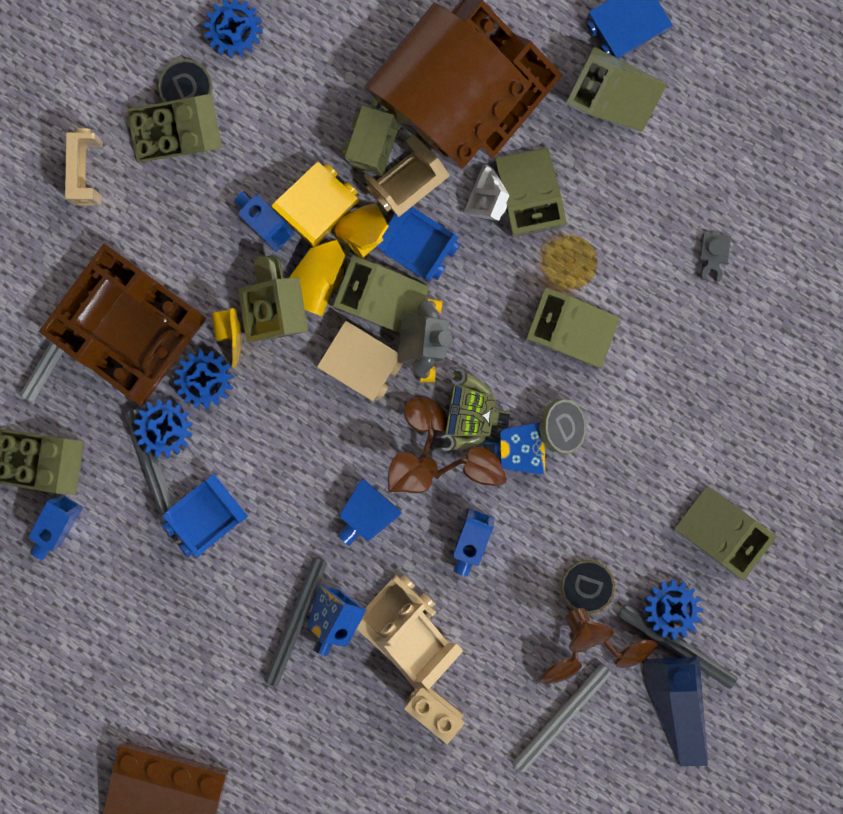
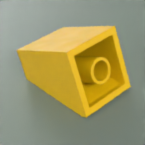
(316, 203)

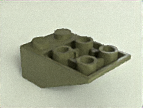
(616, 91)
(174, 128)
(533, 192)
(378, 294)
(572, 328)
(40, 462)
(725, 533)

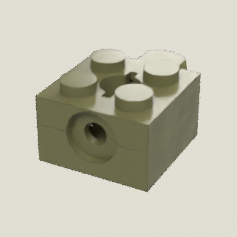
(371, 139)
(272, 305)

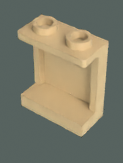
(75, 177)
(408, 179)
(360, 362)
(386, 605)
(417, 647)
(434, 713)

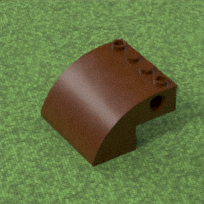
(522, 55)
(448, 85)
(122, 325)

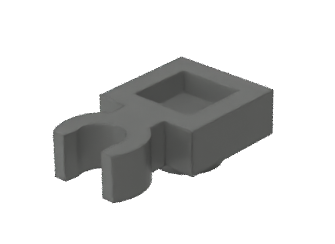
(715, 251)

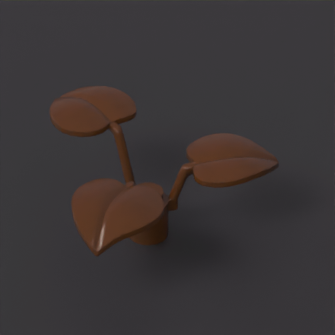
(416, 476)
(586, 635)

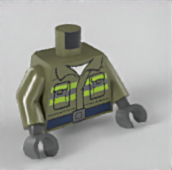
(470, 413)

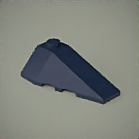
(678, 698)

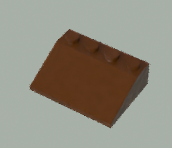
(162, 783)

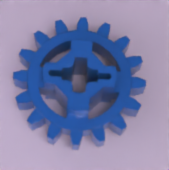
(243, 25)
(205, 392)
(174, 431)
(680, 617)

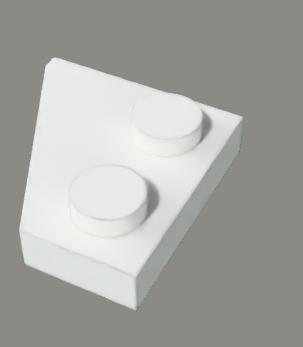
(488, 196)

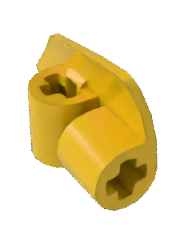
(362, 229)
(319, 275)
(228, 327)

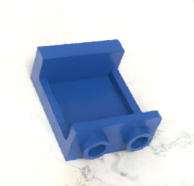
(627, 24)
(418, 244)
(202, 517)

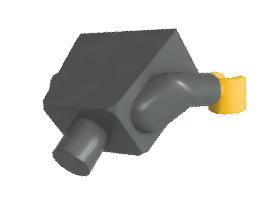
(424, 339)

